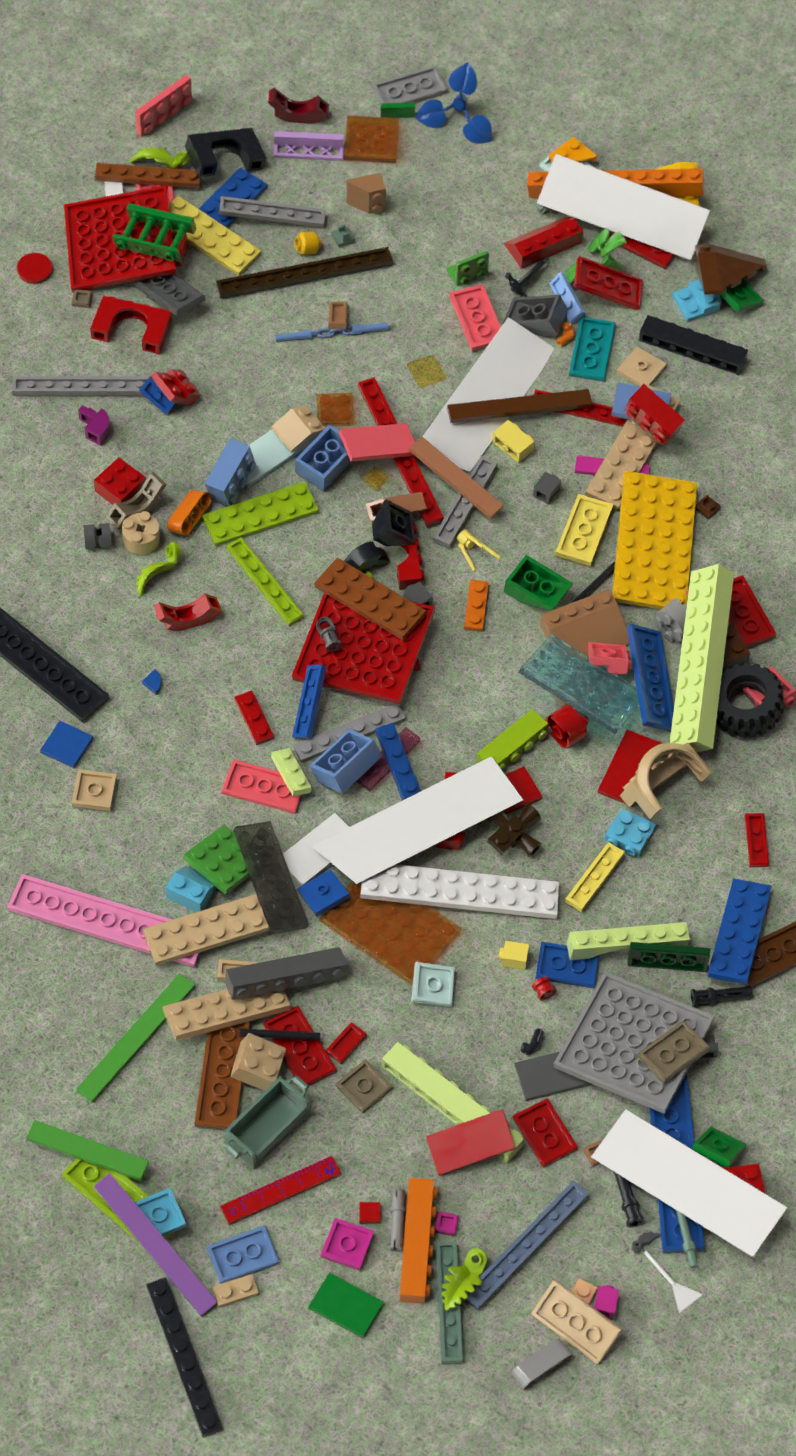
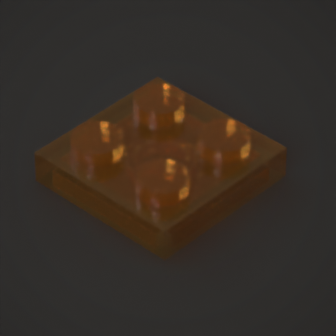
(335, 409)

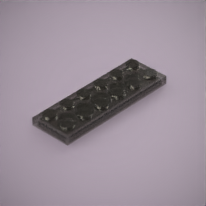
(270, 877)

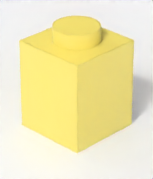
(514, 955)

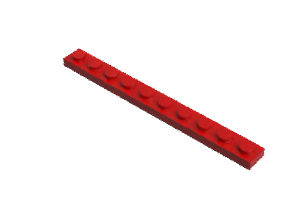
(406, 465)

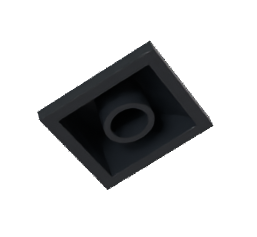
(393, 525)

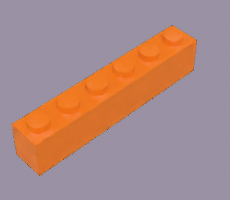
(416, 1240)

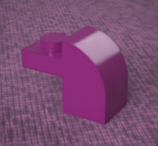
(98, 424)

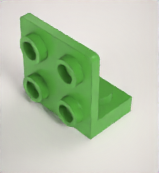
(469, 269)

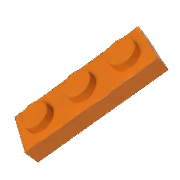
(476, 605)

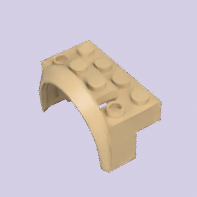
(644, 782)

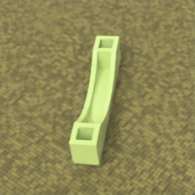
(597, 942)

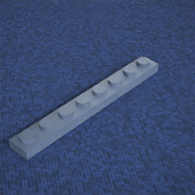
(527, 1244)

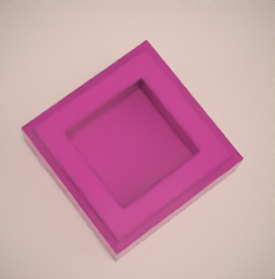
(446, 1223)

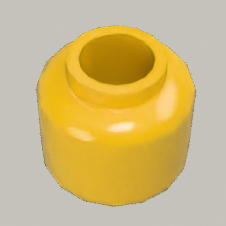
(307, 243)

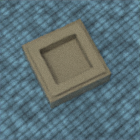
(81, 298)

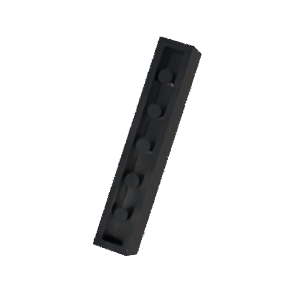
(693, 345)

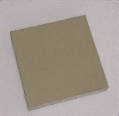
(364, 1086)

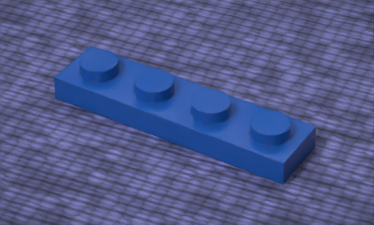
(309, 702)
(397, 760)

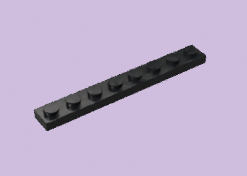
(184, 1357)

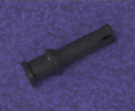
(711, 998)
(630, 1204)

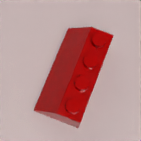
(545, 241)

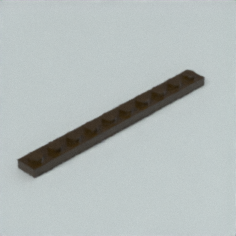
(304, 272)

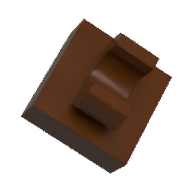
(707, 507)

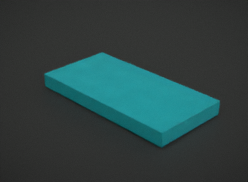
(592, 349)

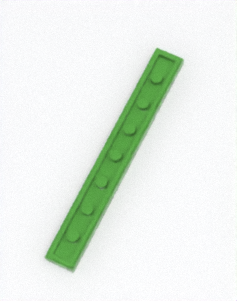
(133, 1039)

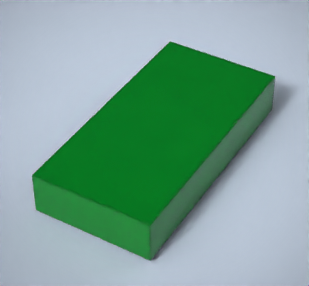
(397, 110)

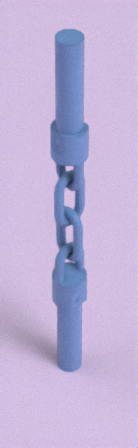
(307, 334)

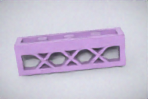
(313, 141)

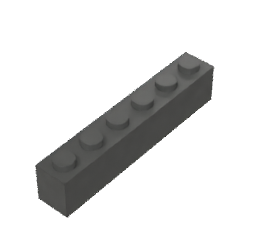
(286, 973)

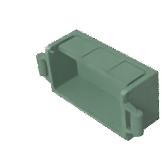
(267, 1121)

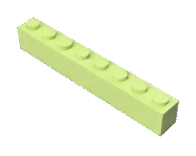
(438, 1091)

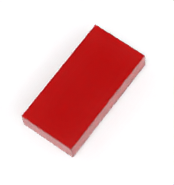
(346, 1043)

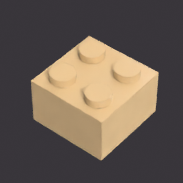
(257, 1062)

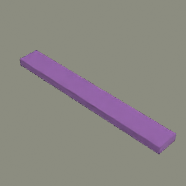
(155, 1244)

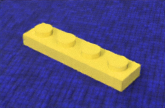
(594, 877)

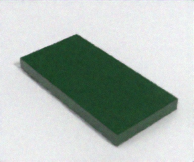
(668, 957)

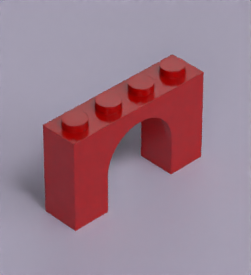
(114, 310)

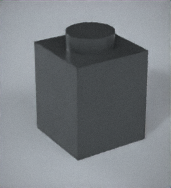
(547, 487)

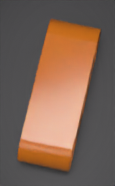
(189, 512)

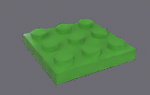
(219, 860)

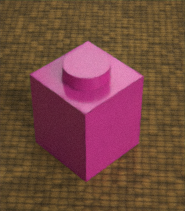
(606, 1300)

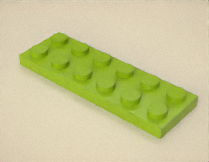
(260, 513)
(86, 1175)

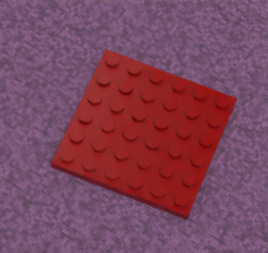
(90, 244)
(370, 657)

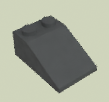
(538, 314)

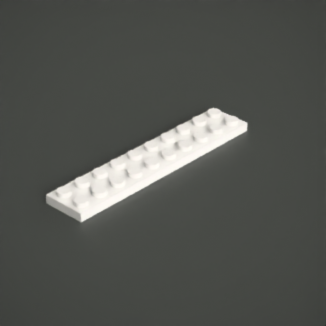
(464, 891)

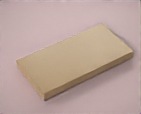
(576, 1321)

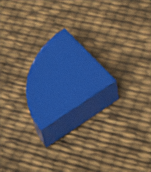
(153, 682)

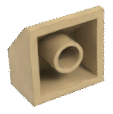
(298, 428)

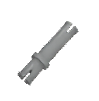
(397, 1221)

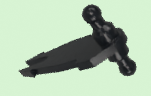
(517, 285)

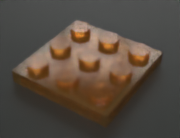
(371, 139)

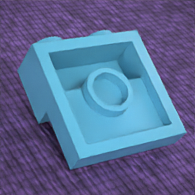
(694, 302)
(630, 832)

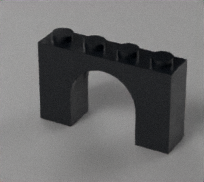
(241, 141)

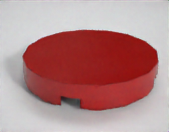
(34, 268)

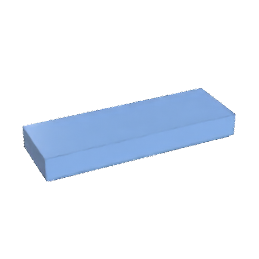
(562, 287)

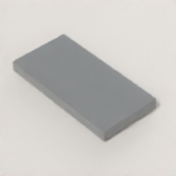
(411, 87)

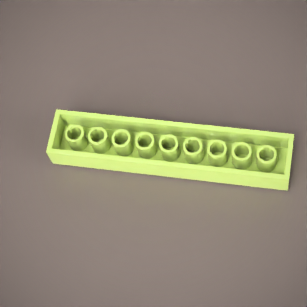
(702, 657)

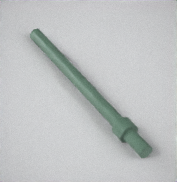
(688, 1245)

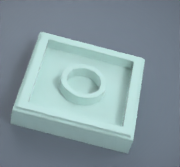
(433, 984)

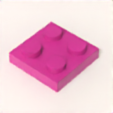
(347, 1244)

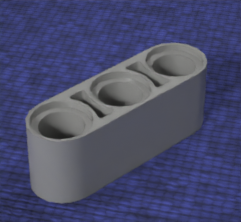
(540, 1363)

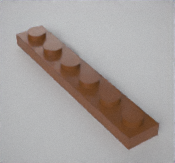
(147, 175)

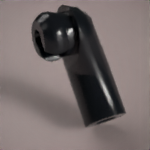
(534, 1043)

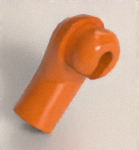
(568, 334)

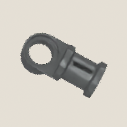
(328, 634)

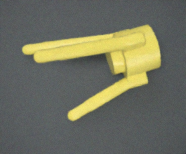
(467, 540)

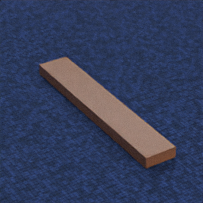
(456, 477)

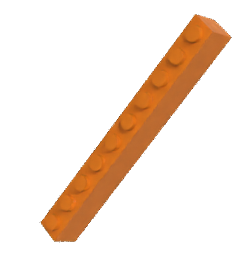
(667, 181)

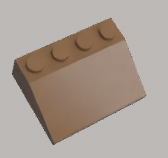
(587, 620)

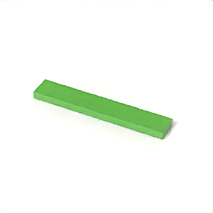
(87, 1150)

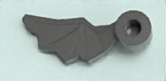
(643, 1239)

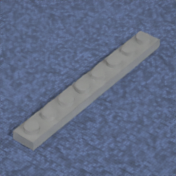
(77, 385)

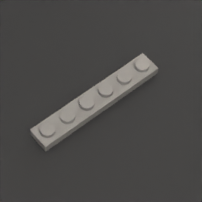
(272, 212)
(461, 506)
(365, 725)

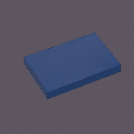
(556, 965)

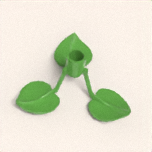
(612, 243)

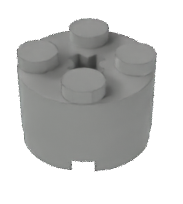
(672, 620)

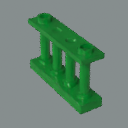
(151, 218)

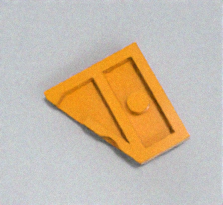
(574, 150)

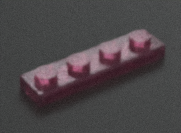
(381, 768)

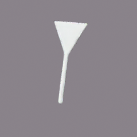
(683, 1295)

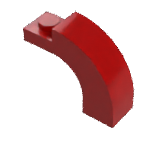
(190, 615)

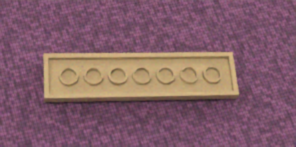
(626, 454)

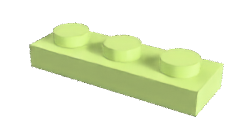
(291, 772)

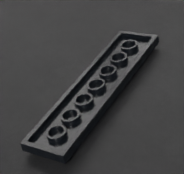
(48, 669)

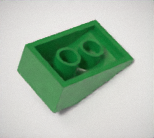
(536, 584)

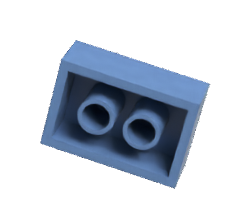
(323, 459)
(230, 473)
(345, 761)

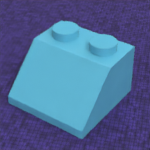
(190, 889)

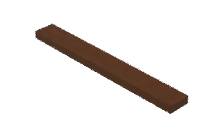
(519, 406)

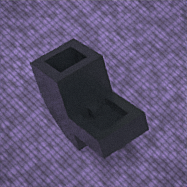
(366, 556)

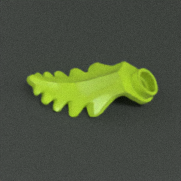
(161, 156)
(173, 553)
(464, 1278)

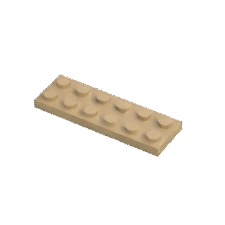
(205, 929)
(220, 1011)

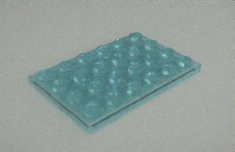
(581, 684)

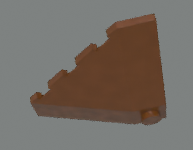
(724, 267)

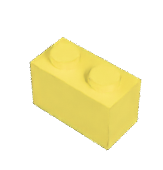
(513, 441)

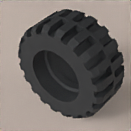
(755, 720)

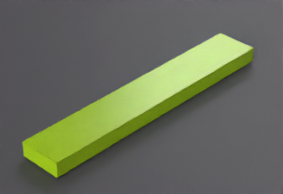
(265, 581)

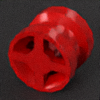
(544, 988)

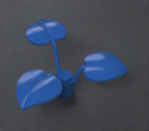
(464, 81)

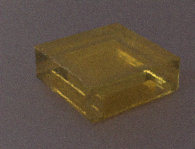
(375, 478)

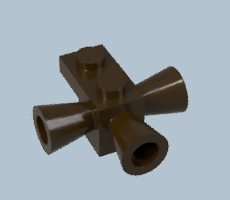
(514, 831)

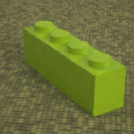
(515, 740)

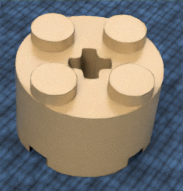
(141, 533)

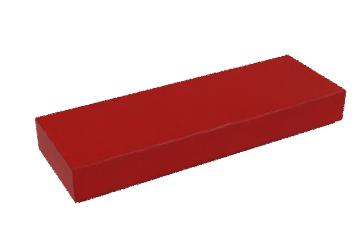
(756, 840)

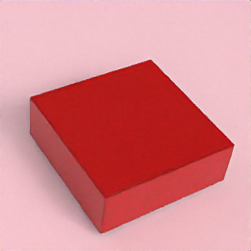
(369, 1212)

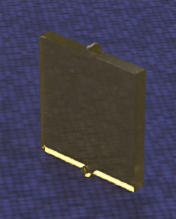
(426, 371)

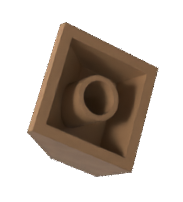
(367, 193)

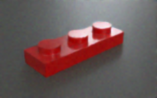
(254, 717)

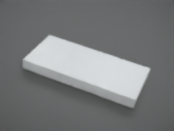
(303, 860)

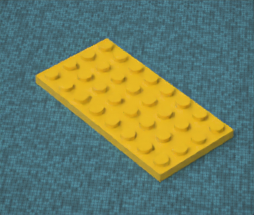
(654, 540)

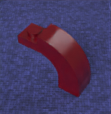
(293, 111)

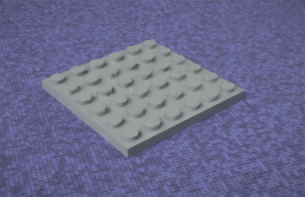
(618, 1025)

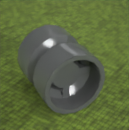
(91, 538)

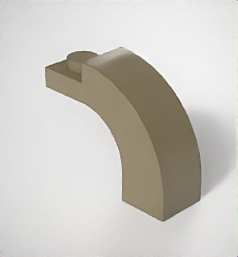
(144, 500)

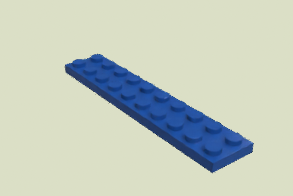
(678, 1125)

